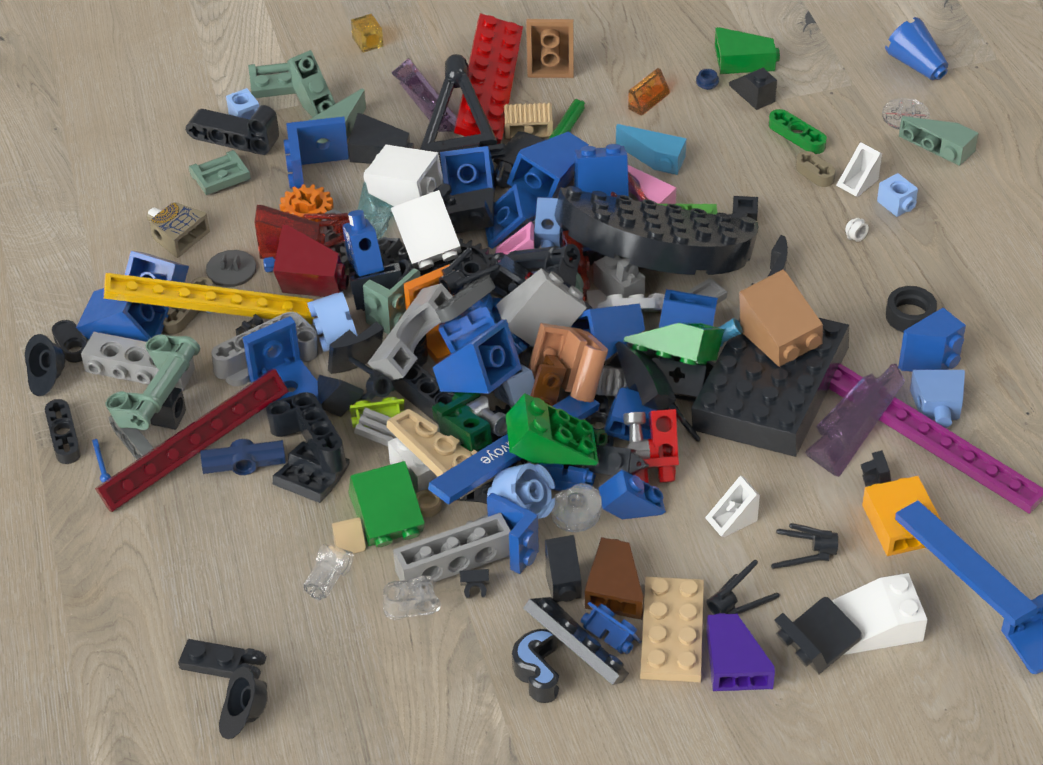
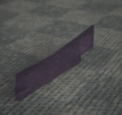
(853, 420)

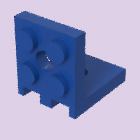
(305, 149)
(468, 324)
(283, 357)

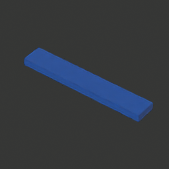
(966, 563)

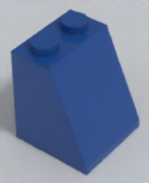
(546, 165)
(602, 169)
(121, 318)
(612, 324)
(480, 363)

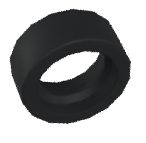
(912, 296)

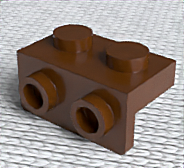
(549, 380)

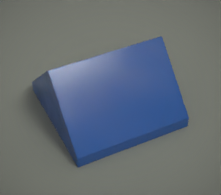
(468, 169)

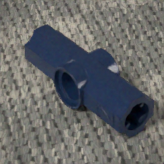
(242, 457)

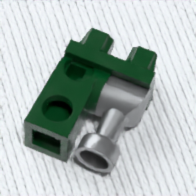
(469, 420)

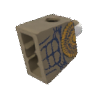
(177, 227)

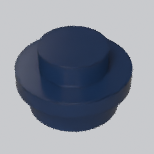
(707, 79)

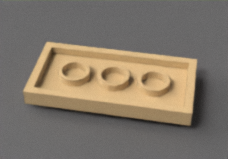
(672, 629)

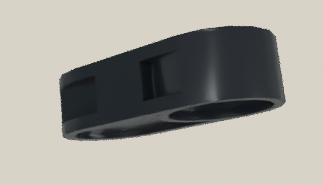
(68, 336)

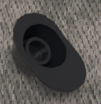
(44, 364)
(243, 703)

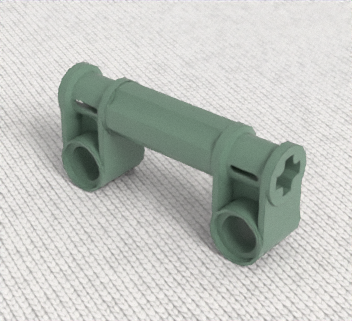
(172, 359)

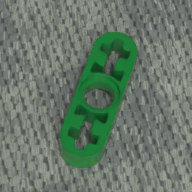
(809, 140)

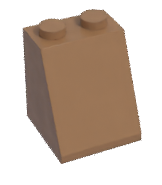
(779, 319)

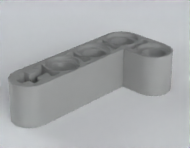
(231, 358)

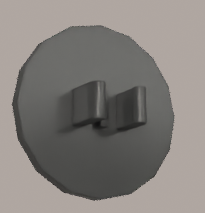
(231, 268)

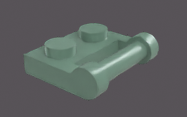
(272, 84)
(220, 173)

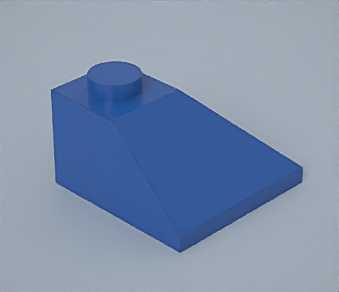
(511, 214)

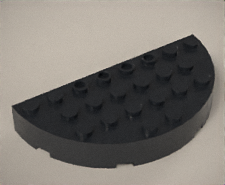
(656, 234)

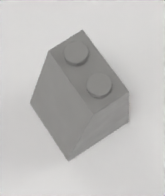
(540, 300)

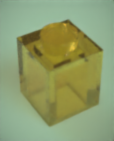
(367, 33)

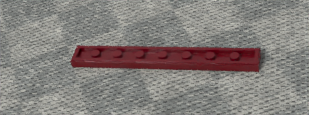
(191, 440)

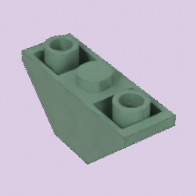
(310, 84)

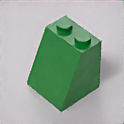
(386, 504)

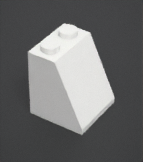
(403, 174)
(426, 230)

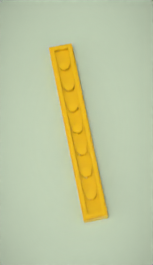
(202, 297)

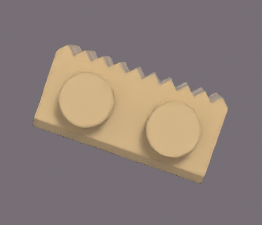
(528, 118)

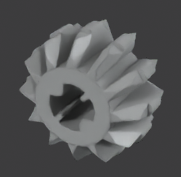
(611, 381)

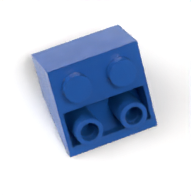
(687, 308)

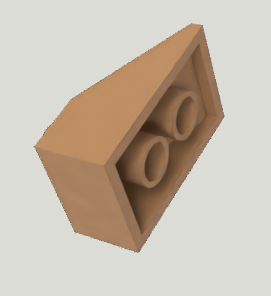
(550, 48)

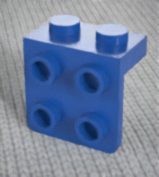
(523, 530)
(1028, 638)

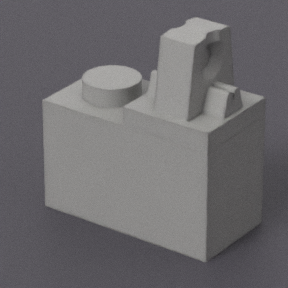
(618, 277)

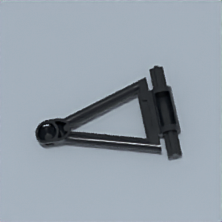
(455, 77)

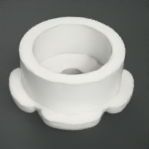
(856, 229)

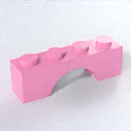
(652, 187)

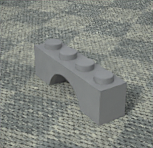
(396, 352)

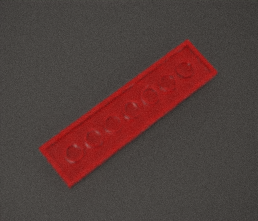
(490, 73)

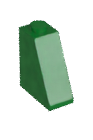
(744, 52)

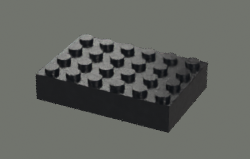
(768, 404)

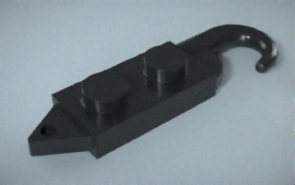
(613, 460)

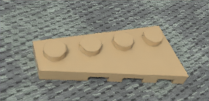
(430, 446)

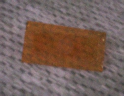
(648, 92)

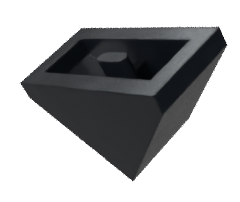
(337, 395)

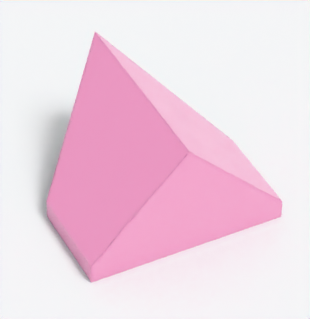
(519, 241)

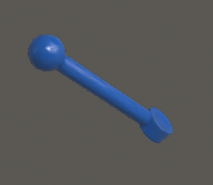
(104, 475)

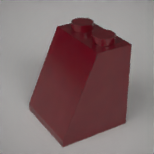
(308, 266)

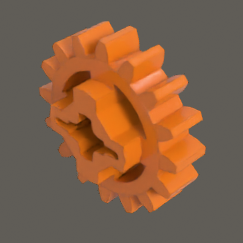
(306, 201)

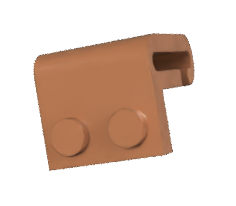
(579, 354)

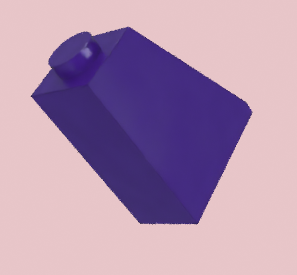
(736, 656)

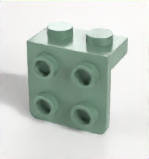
(384, 304)

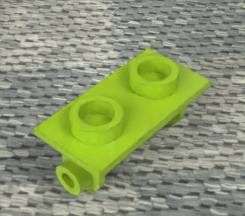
(388, 406)

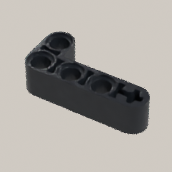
(249, 135)
(421, 390)
(306, 415)

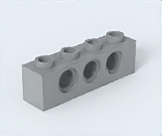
(124, 359)
(454, 550)

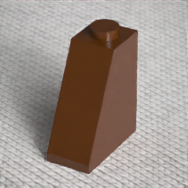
(615, 580)

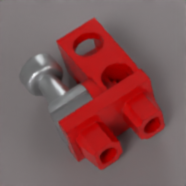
(661, 449)

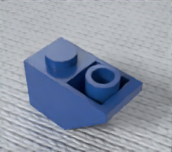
(631, 497)

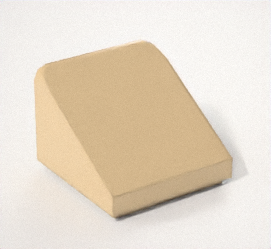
(349, 535)

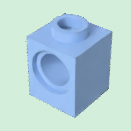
(242, 104)
(897, 195)

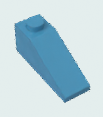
(653, 148)

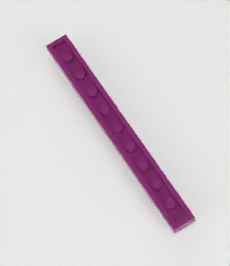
(949, 447)

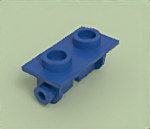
(567, 478)
(620, 634)

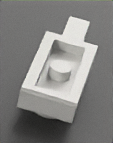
(651, 304)

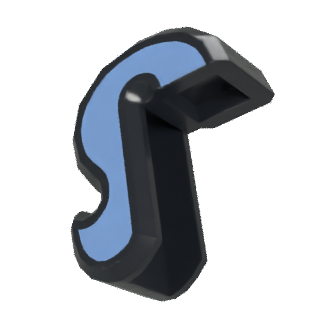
(531, 667)

